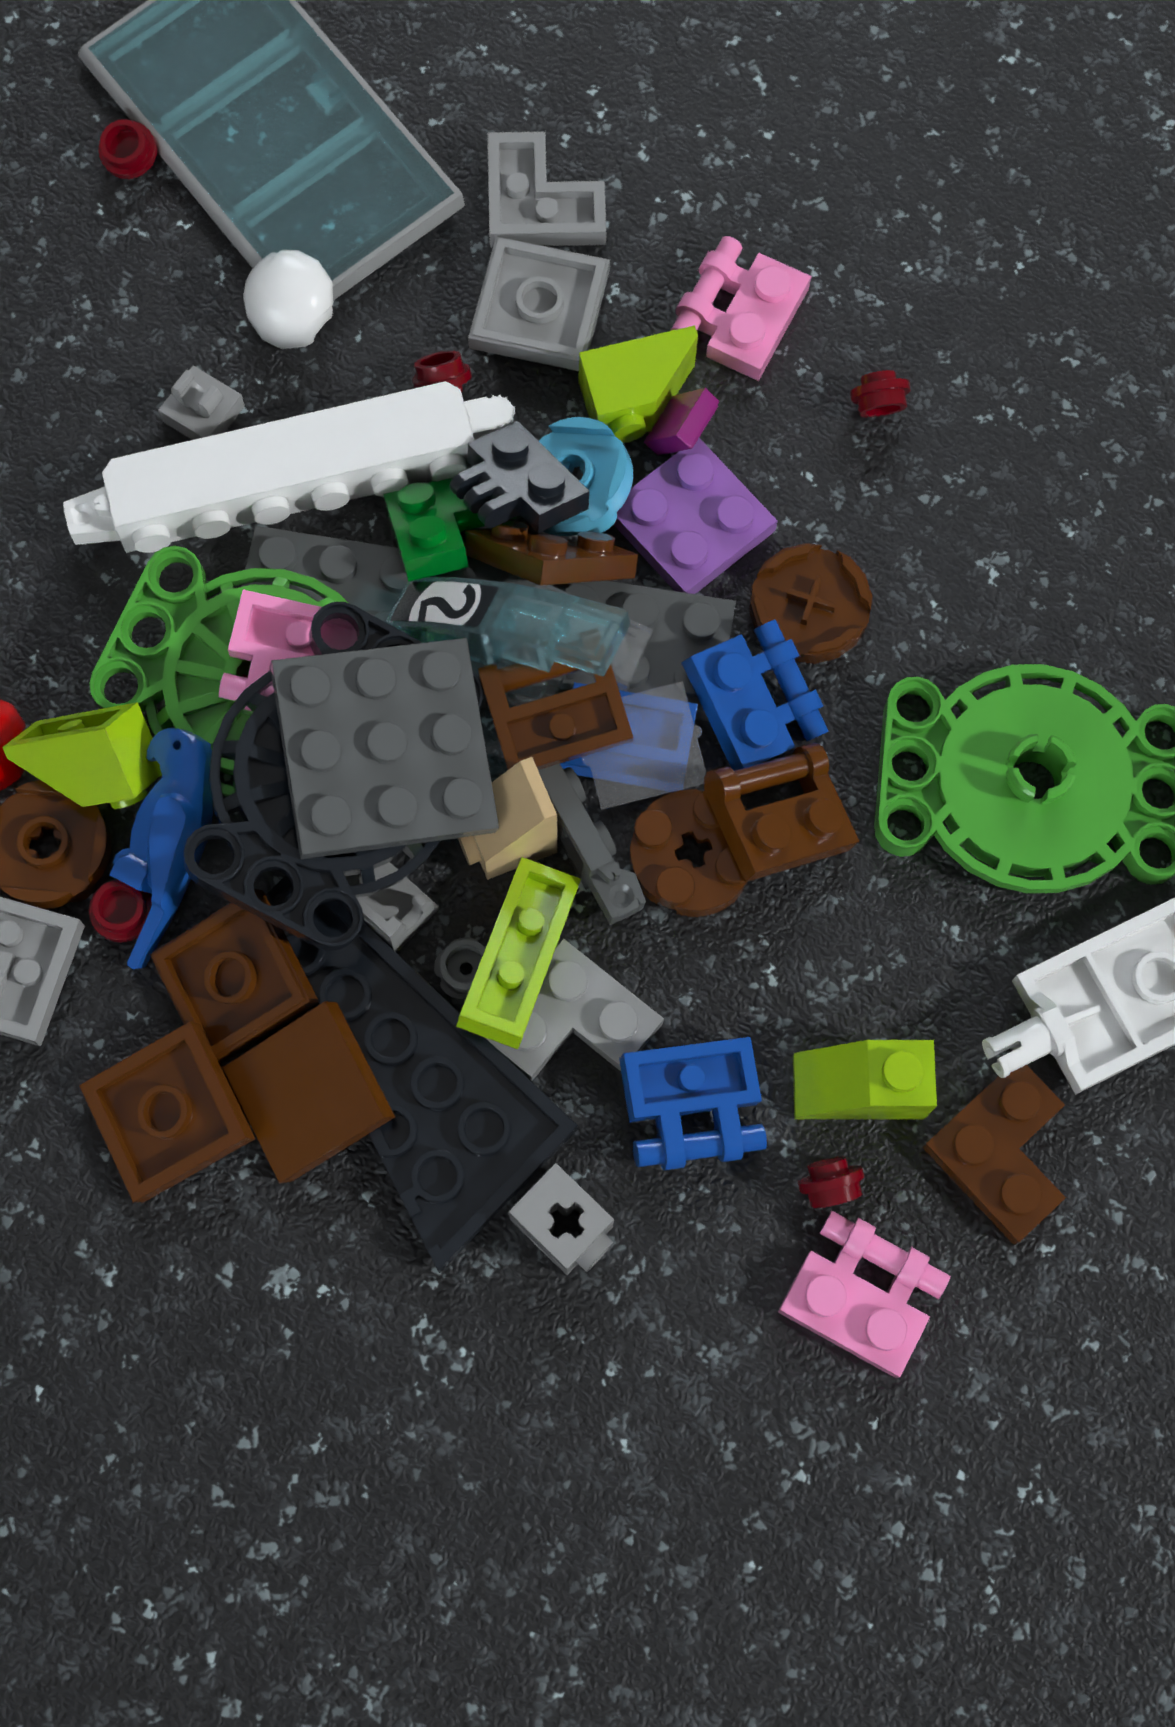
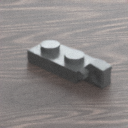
(591, 847)

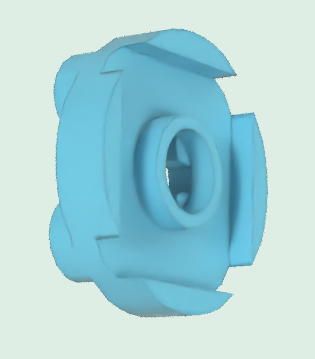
(604, 468)

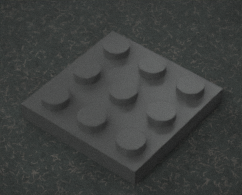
(383, 747)

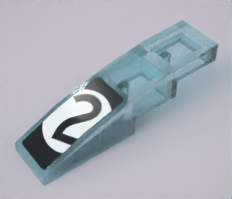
(512, 622)

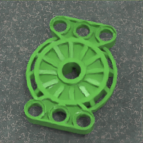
(194, 651)
(993, 807)

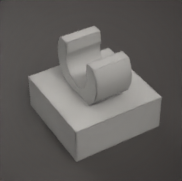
(200, 405)

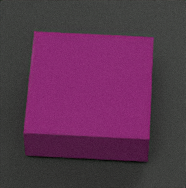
(682, 422)

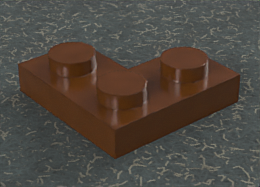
(549, 557)
(984, 1154)

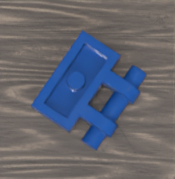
(740, 704)
(692, 1081)

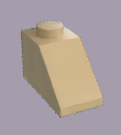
(524, 820)

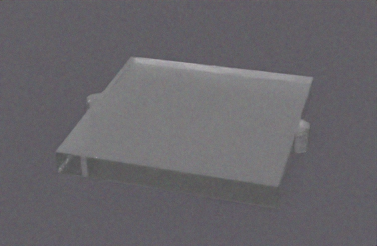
(662, 754)

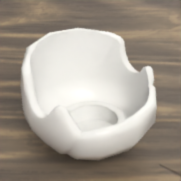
(288, 298)

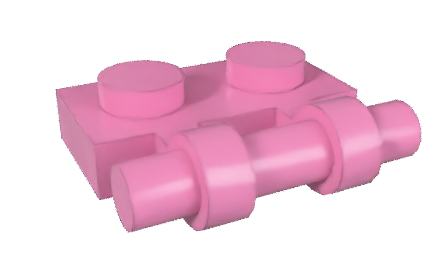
(756, 317)
(275, 630)
(853, 1311)

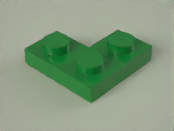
(428, 528)

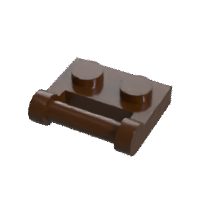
(557, 725)
(785, 831)

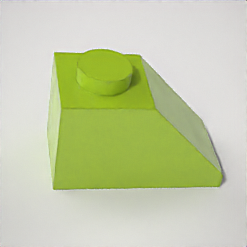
(635, 379)
(90, 755)
(866, 1081)

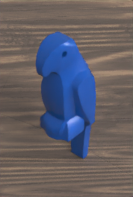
(161, 829)

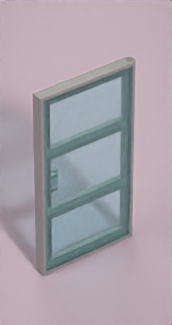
(273, 132)

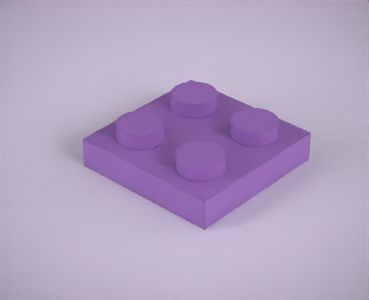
(693, 519)

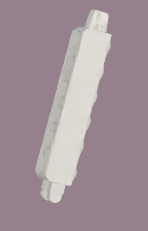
(284, 468)

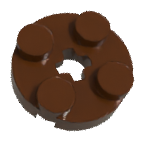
(67, 873)
(677, 883)

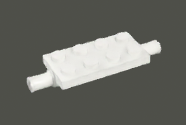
(1098, 1003)

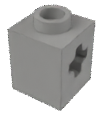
(561, 1193)

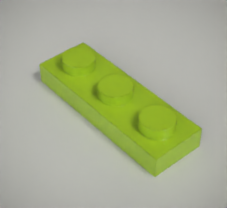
(518, 953)

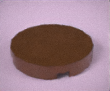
(815, 598)

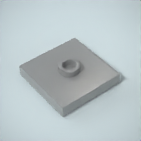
(538, 303)

